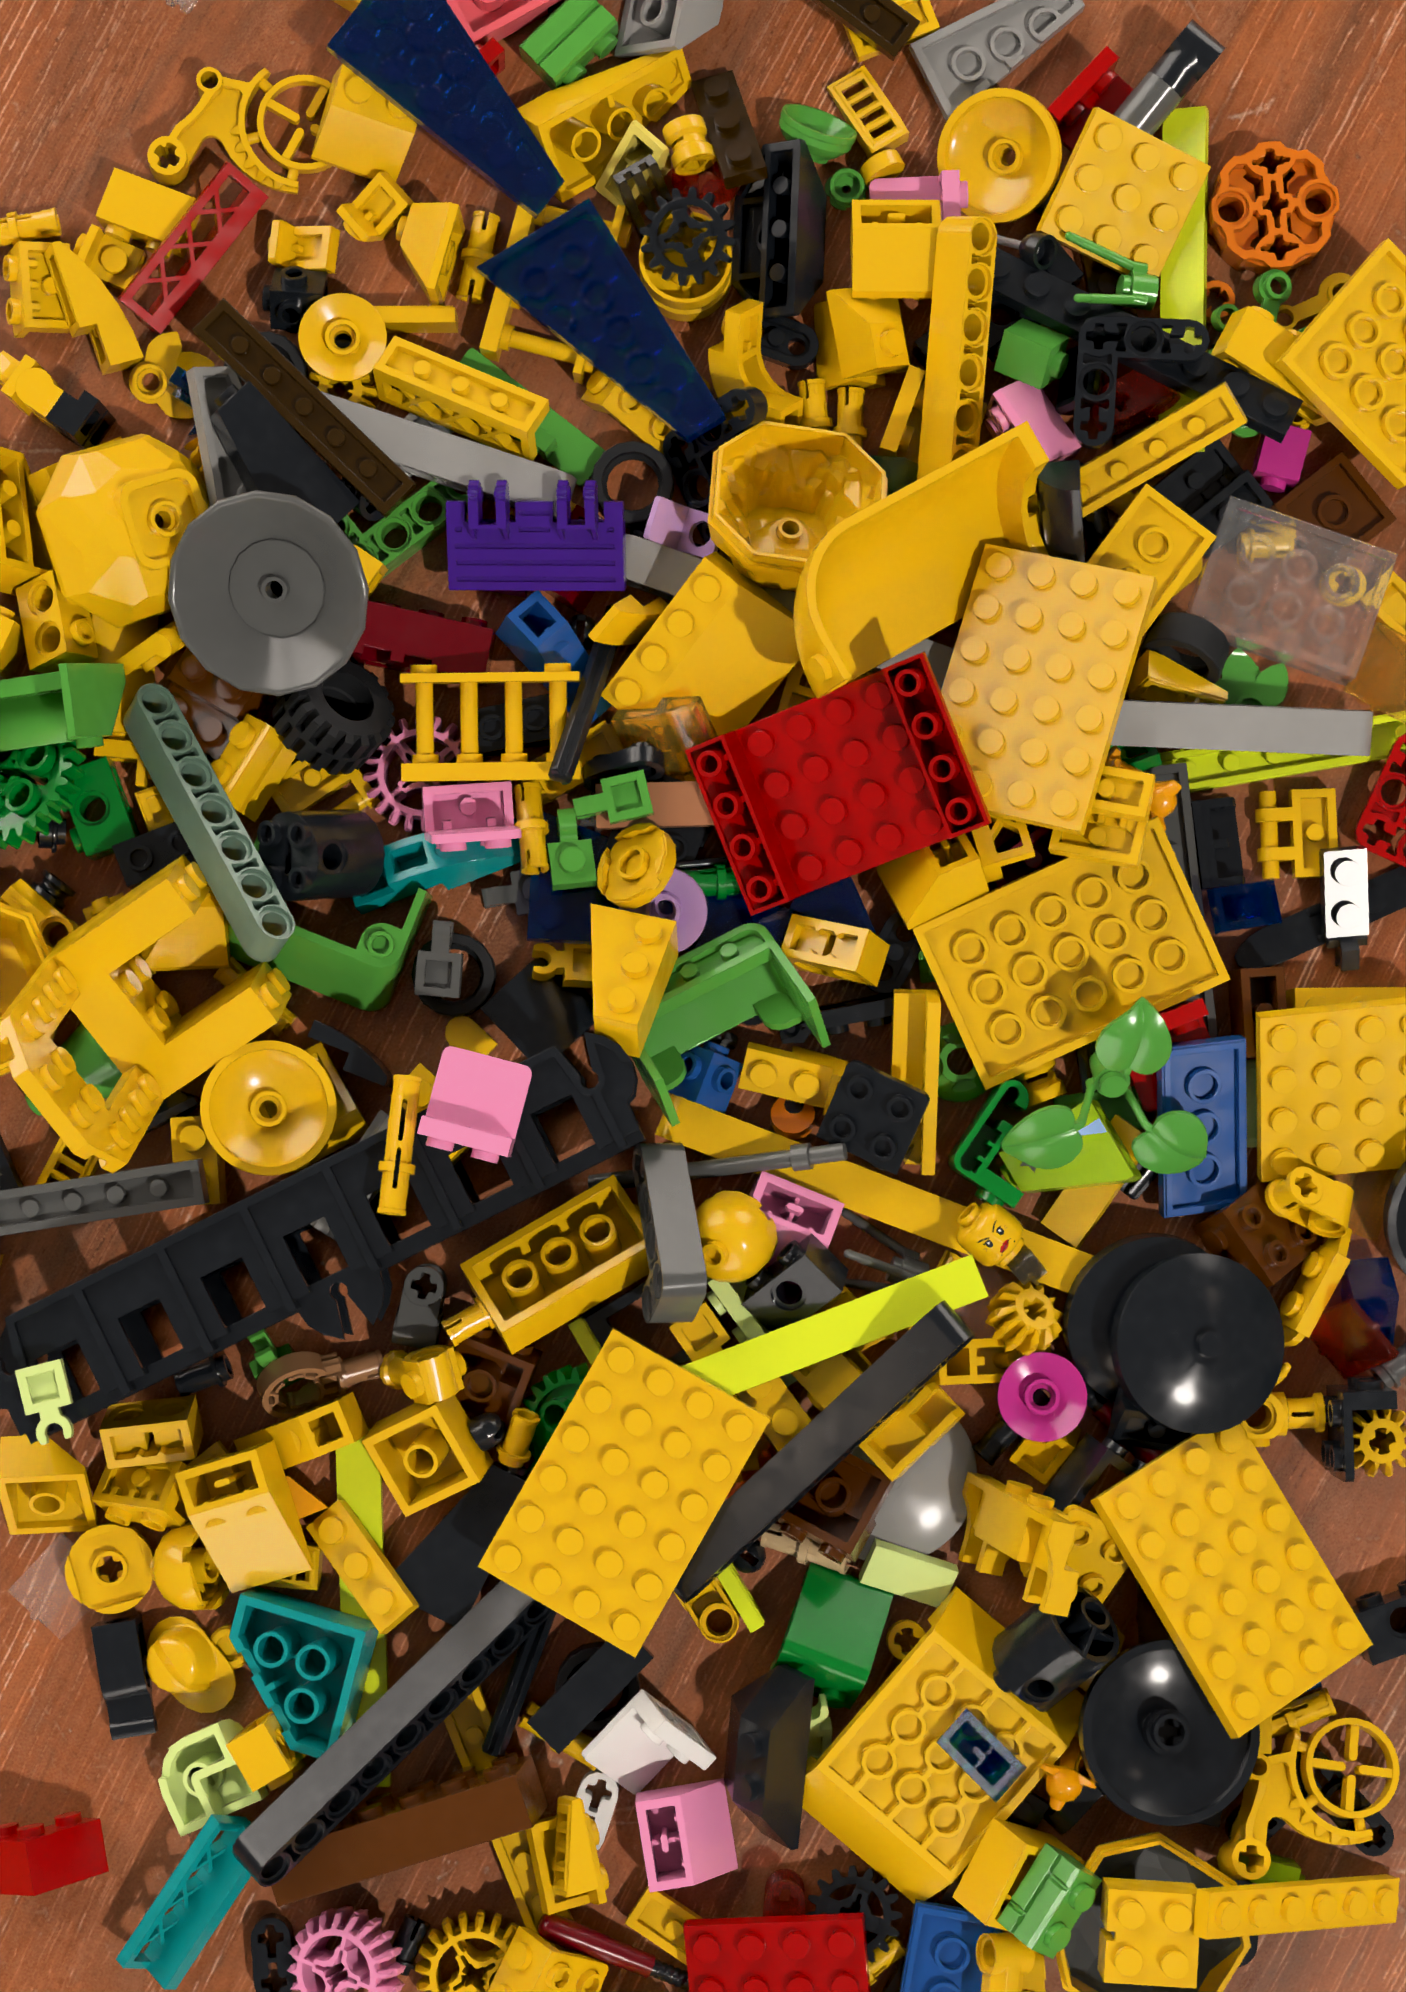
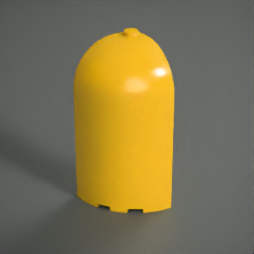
(913, 559)

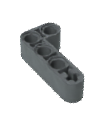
(670, 1234)

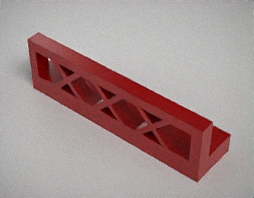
(205, 255)

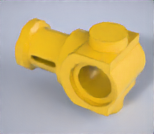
(425, 1374)
(1280, 1417)

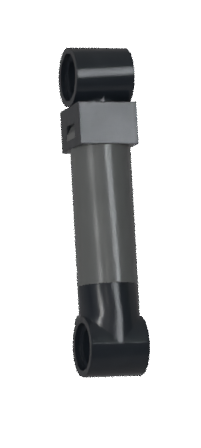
(1167, 82)

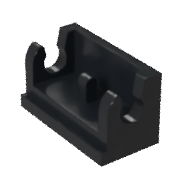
(1217, 843)

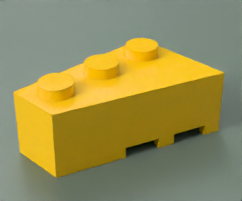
(21, 539)

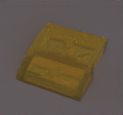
(671, 727)

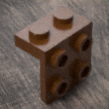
(1257, 1236)

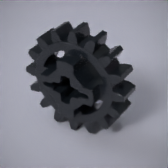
(684, 217)
(863, 1887)

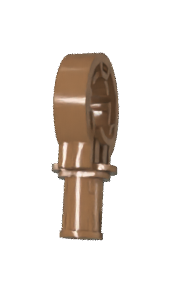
(326, 1376)

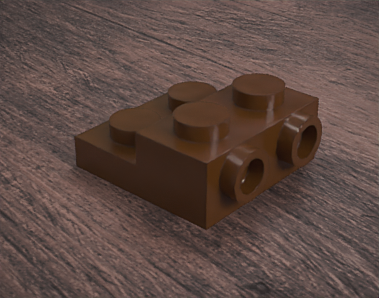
(210, 703)
(494, 1376)
(839, 1509)

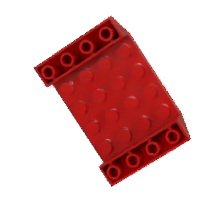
(838, 784)

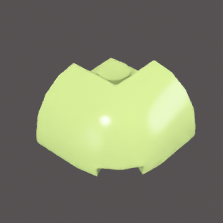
(204, 1778)

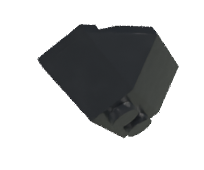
(781, 232)
(770, 1751)

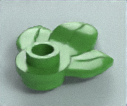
(1249, 685)

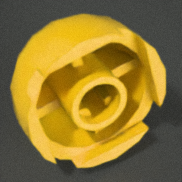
(735, 1236)
(187, 1572)

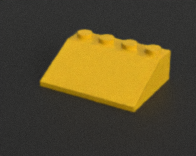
(714, 642)

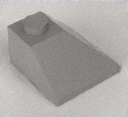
(664, 25)

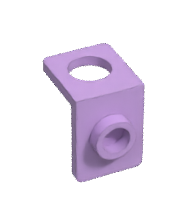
(674, 526)

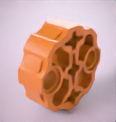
(1236, 189)

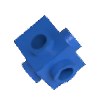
(709, 1076)

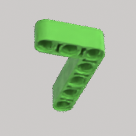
(405, 518)

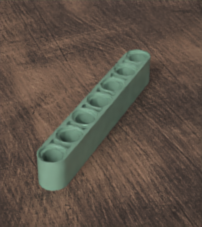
(208, 823)

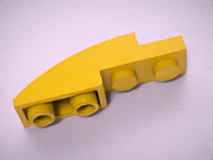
(793, 1076)

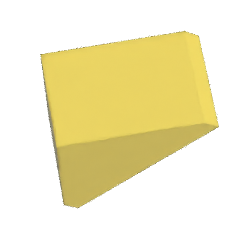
(633, 147)

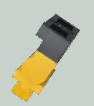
(35, 391)

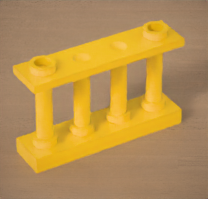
(500, 335)
(470, 764)

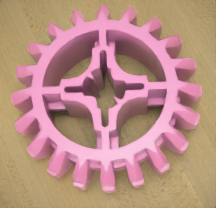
(399, 746)
(360, 1961)

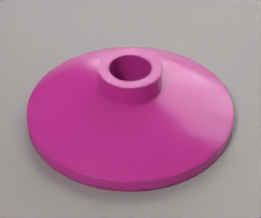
(1062, 1383)

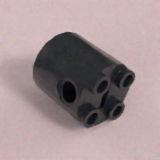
(322, 853)
(1050, 1654)

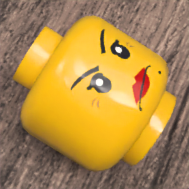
(990, 1233)

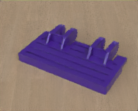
(534, 547)

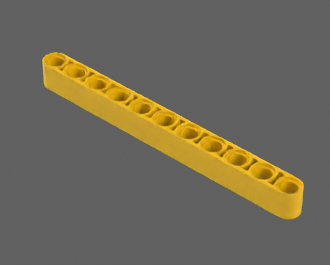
(856, 1187)

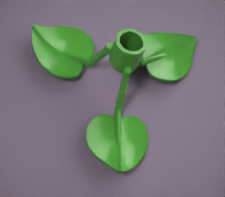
(1128, 1043)

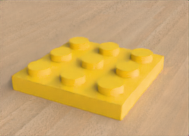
(1123, 193)

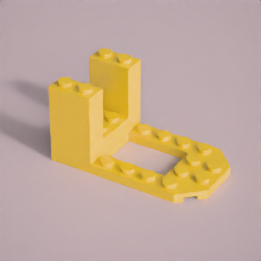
(130, 1018)

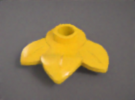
(162, 358)

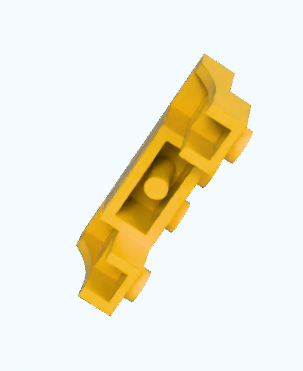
(907, 1431)
(1023, 1526)

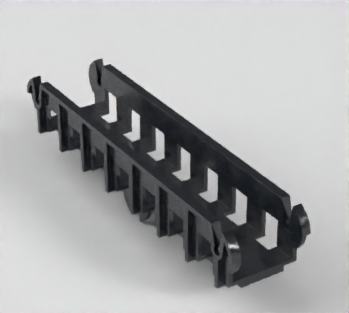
(265, 1231)

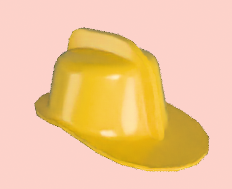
(189, 1665)

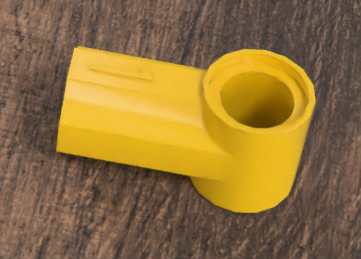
(24, 897)
(1003, 1962)

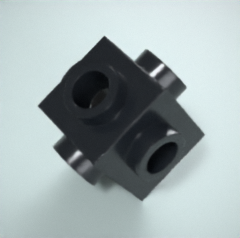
(291, 295)

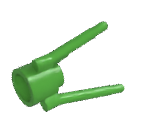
(1132, 290)

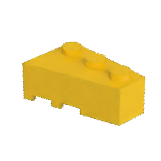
(629, 973)

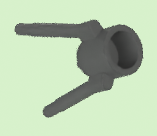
(896, 1271)

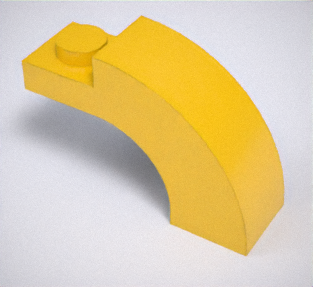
(739, 364)

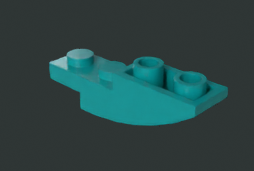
(418, 864)

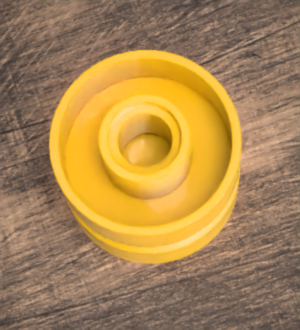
(679, 301)

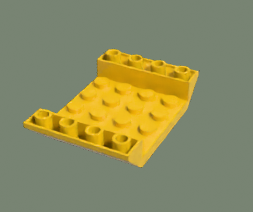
(892, 1785)

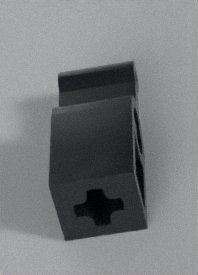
(124, 1676)

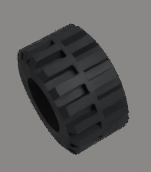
(337, 721)

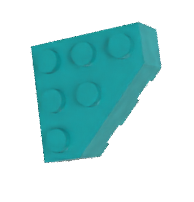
(304, 1664)

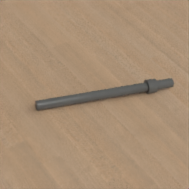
(799, 1157)

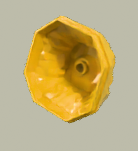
(782, 493)

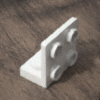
(643, 1742)

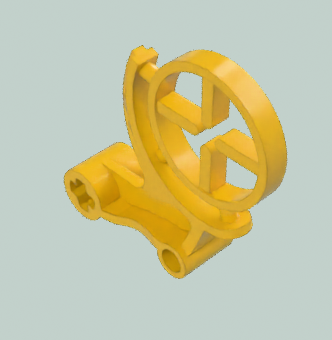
(223, 116)
(1276, 1793)

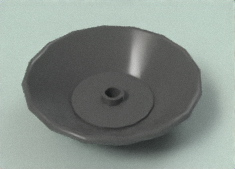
(226, 599)

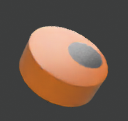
(792, 1118)

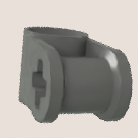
(420, 1315)

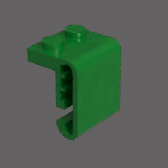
(981, 1143)
(834, 1633)

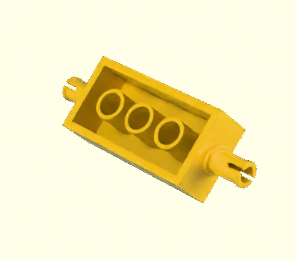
(554, 1268)

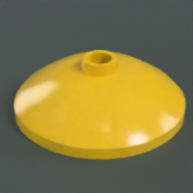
(977, 145)
(262, 1074)

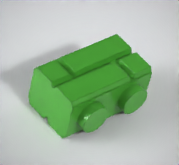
(570, 41)
(1050, 1901)

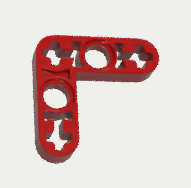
(1378, 809)

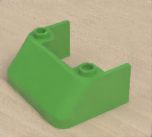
(61, 706)
(356, 976)
(717, 990)

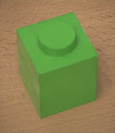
(1032, 354)

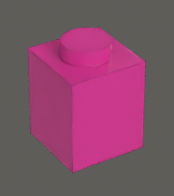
(1280, 464)

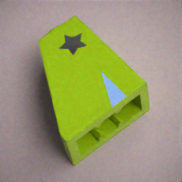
(1099, 1163)

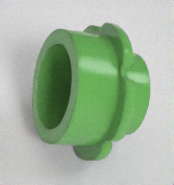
(842, 178)

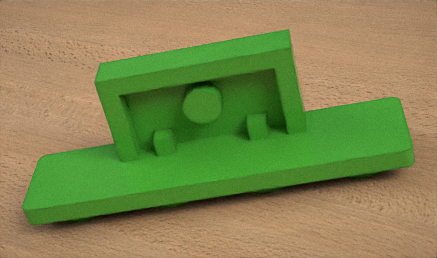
(556, 438)

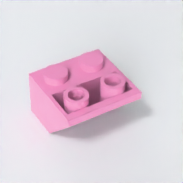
(1023, 403)
(795, 1211)
(685, 1834)

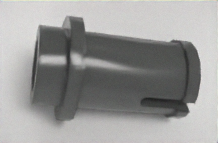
(1393, 1370)

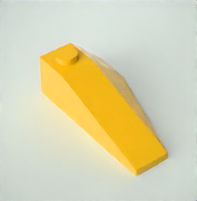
(588, 118)

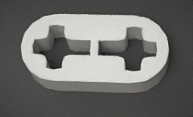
(606, 1805)

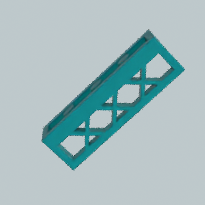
(197, 1901)

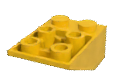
(246, 1516)

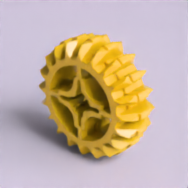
(465, 1952)

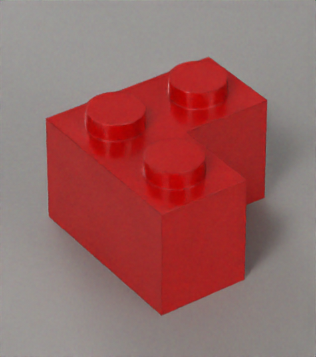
(52, 1856)

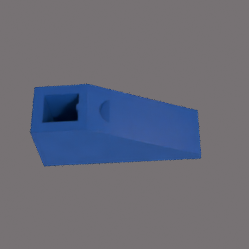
(542, 636)

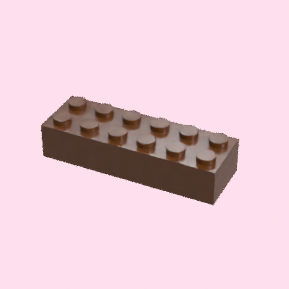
(420, 1826)

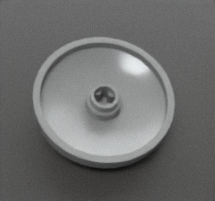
(927, 1499)

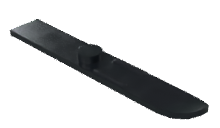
(1303, 929)

